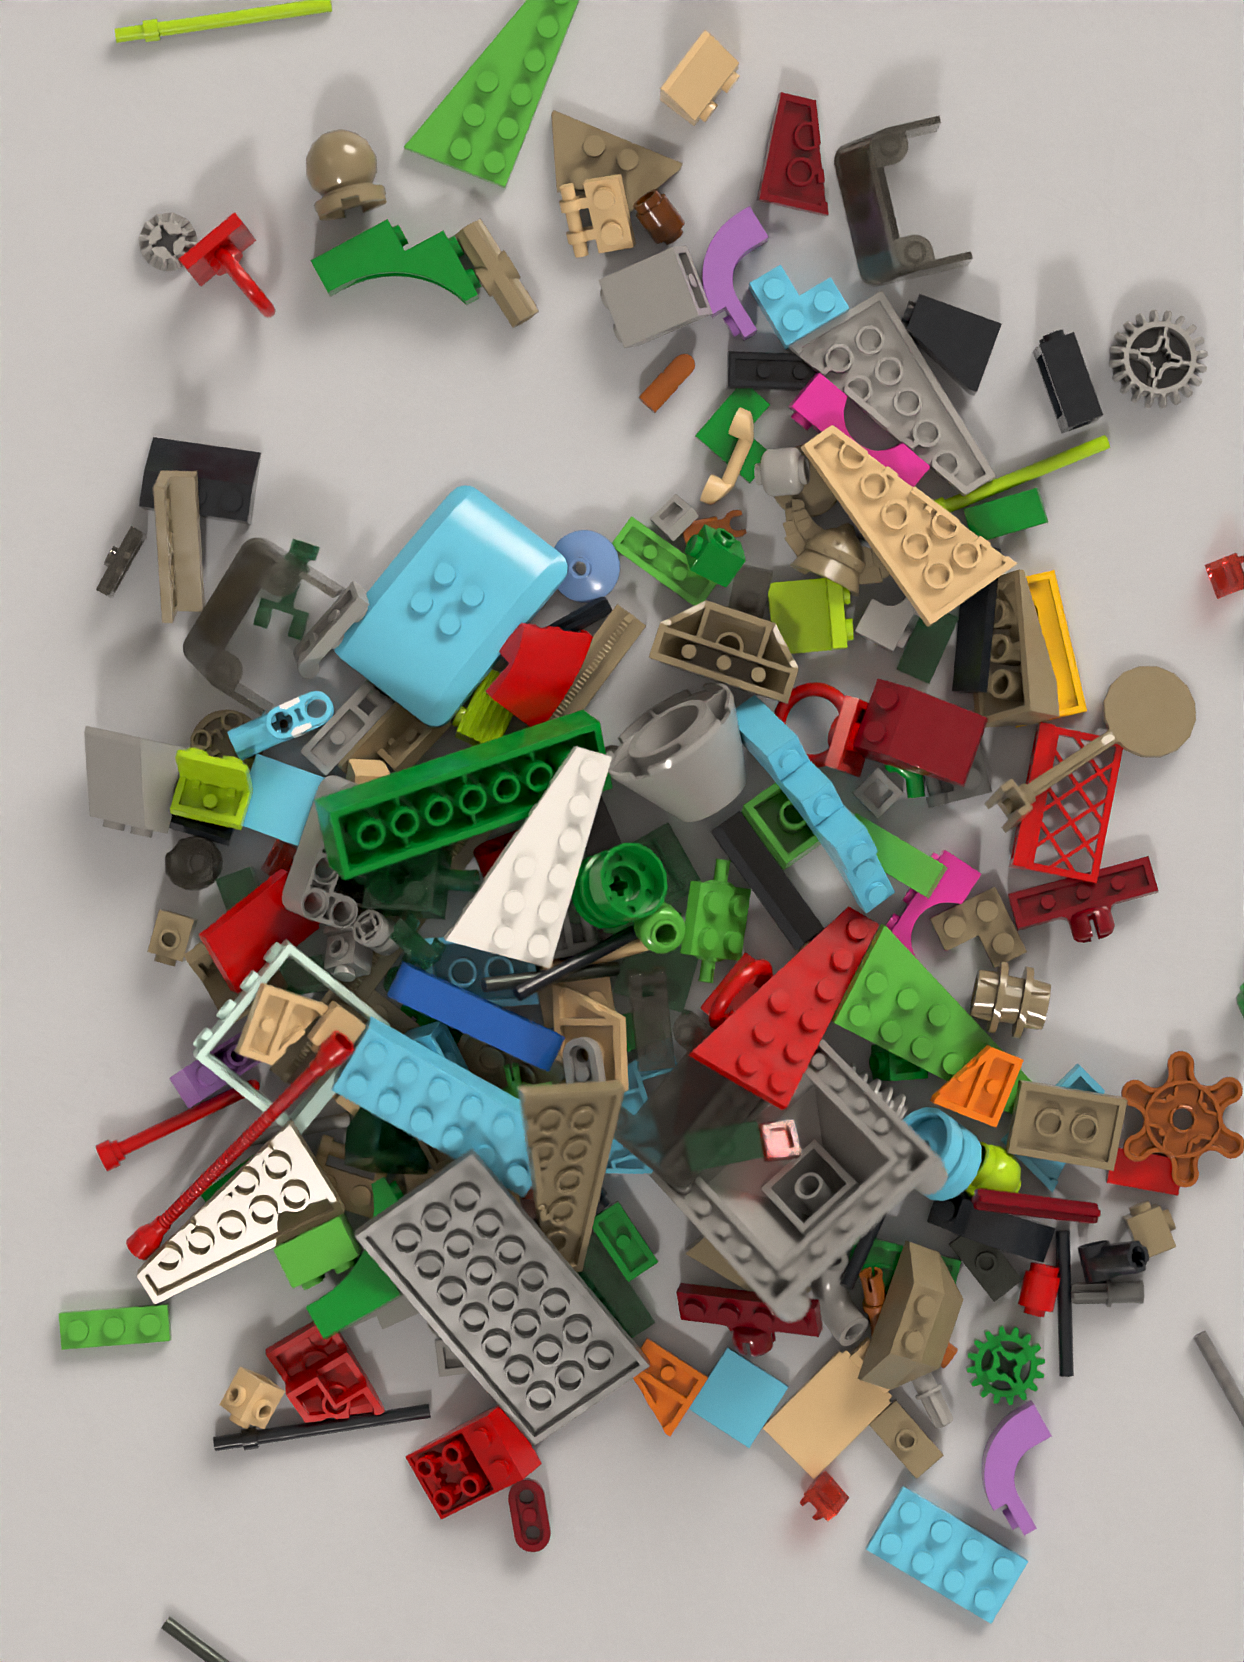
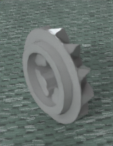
(152, 234)

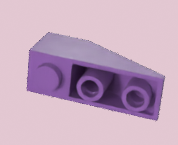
(199, 1082)

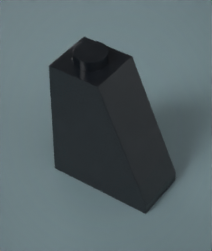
(952, 338)

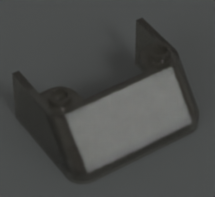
(869, 213)
(254, 567)

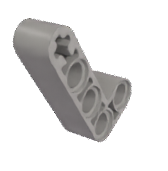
(318, 882)

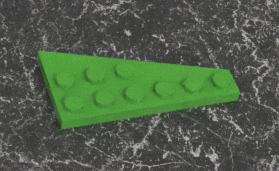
(494, 103)
(911, 1013)

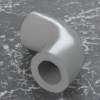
(836, 1304)

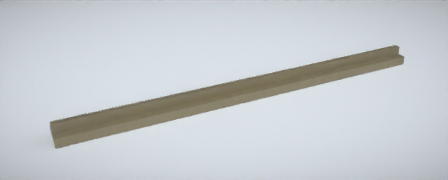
(605, 653)

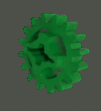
(990, 1374)

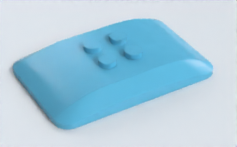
(451, 605)

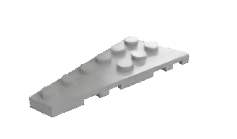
(887, 378)

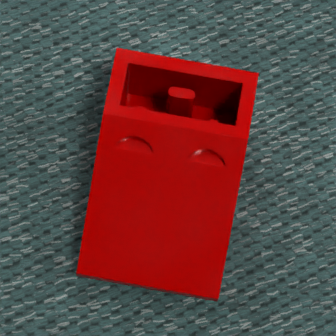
(473, 1461)

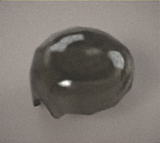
(194, 863)

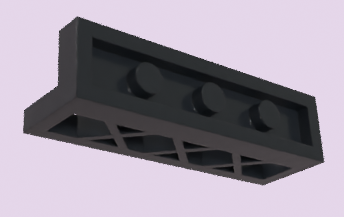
(767, 880)

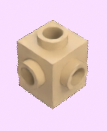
(251, 1399)

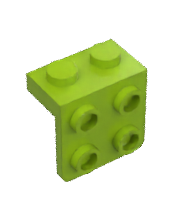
(811, 614)
(212, 788)

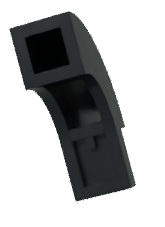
(998, 1230)

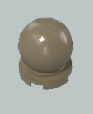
(343, 172)

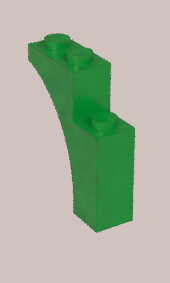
(381, 254)
(365, 1287)

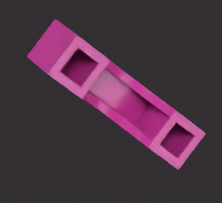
(823, 405)
(952, 888)

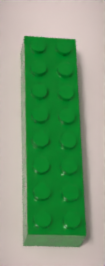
(449, 796)

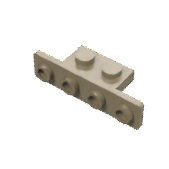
(396, 739)

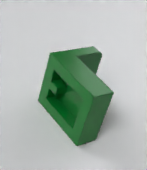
(891, 1067)

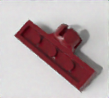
(1084, 901)
(744, 1315)

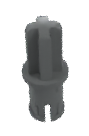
(1108, 1292)

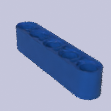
(475, 1016)

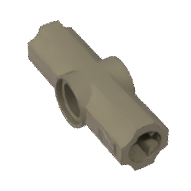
(496, 273)

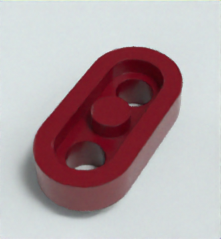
(529, 1514)

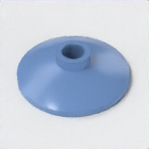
(600, 561)

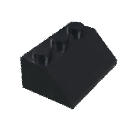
(224, 477)

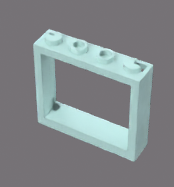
(231, 1010)

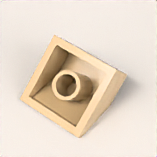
(700, 79)

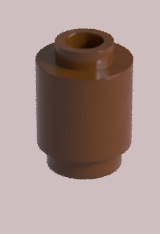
(659, 217)

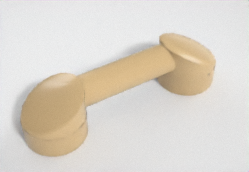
(742, 428)

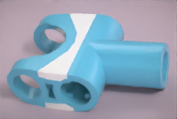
(266, 732)

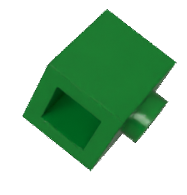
(715, 555)

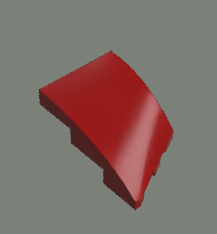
(539, 670)
(322, 1376)

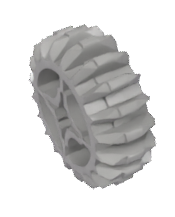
(1140, 355)

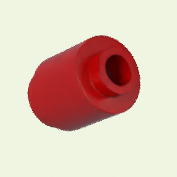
(1039, 1289)

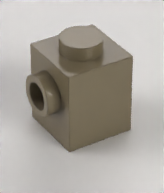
(171, 937)
(1151, 1227)

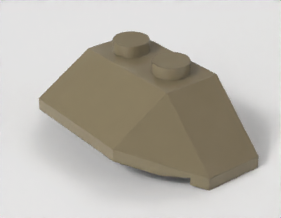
(728, 650)
(913, 1320)

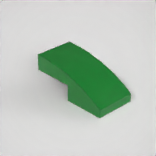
(1007, 514)

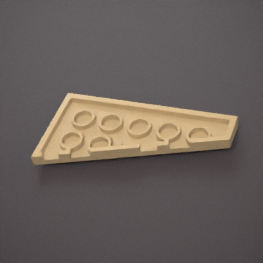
(915, 538)

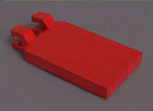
(250, 929)

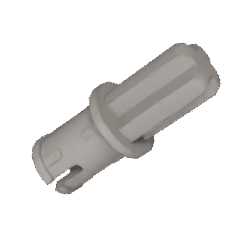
(932, 1400)

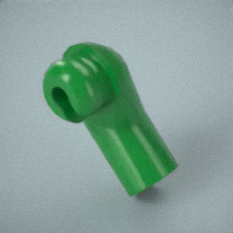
(914, 781)

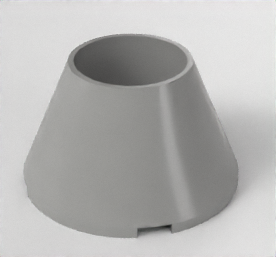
(684, 753)

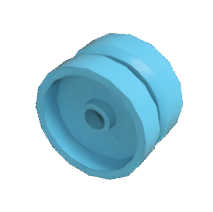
(953, 1144)

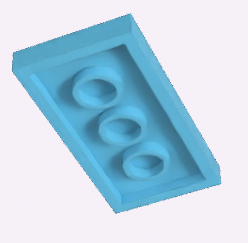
(946, 1554)

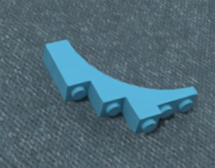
(817, 802)

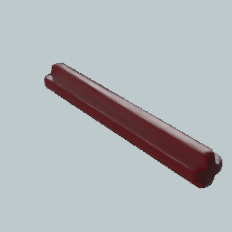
(1035, 1206)

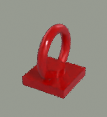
(220, 254)
(842, 732)
(736, 988)

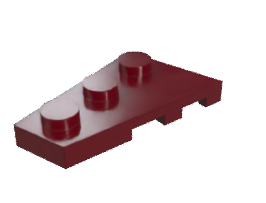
(792, 162)

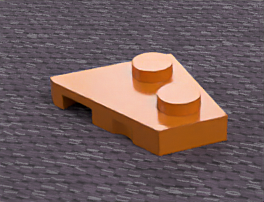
(981, 1086)
(668, 1385)

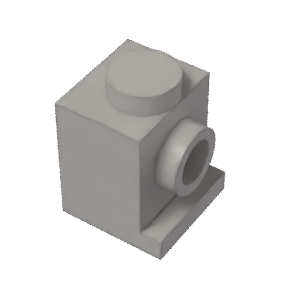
(345, 956)

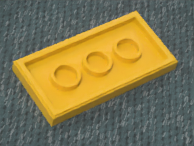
(1056, 635)

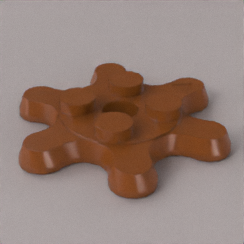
(1206, 1109)

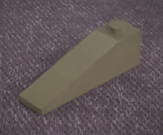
(1020, 671)

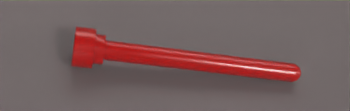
(114, 1152)

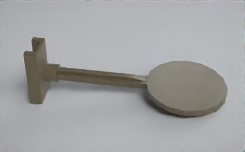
(1144, 713)

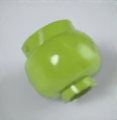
(996, 1171)

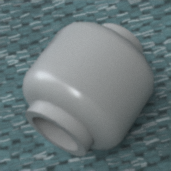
(782, 471)

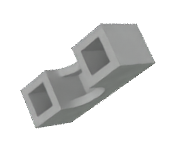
(886, 624)

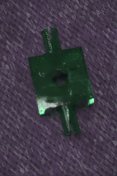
(423, 893)

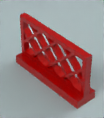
(1029, 828)

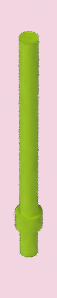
(152, 30)
(1026, 474)

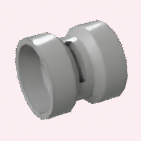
(374, 931)

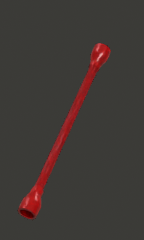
(331, 1053)

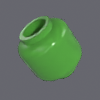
(661, 930)

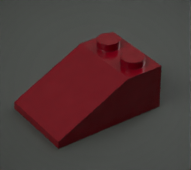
(919, 733)

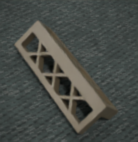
(178, 543)

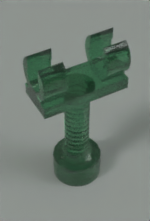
(306, 553)
(415, 946)

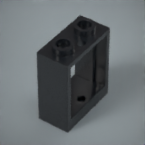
(1067, 381)

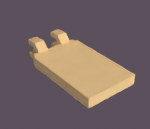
(828, 1411)

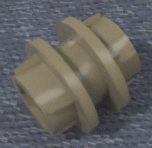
(1010, 999)

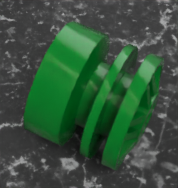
(619, 886)

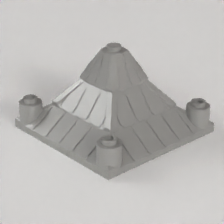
(796, 1216)

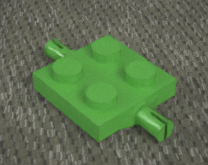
(715, 920)

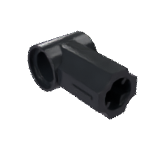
(1106, 1261)

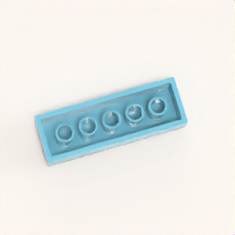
(436, 1102)

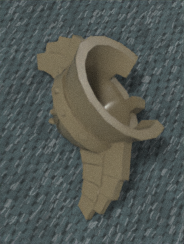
(831, 552)

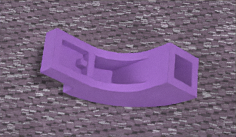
(729, 245)
(1005, 1447)

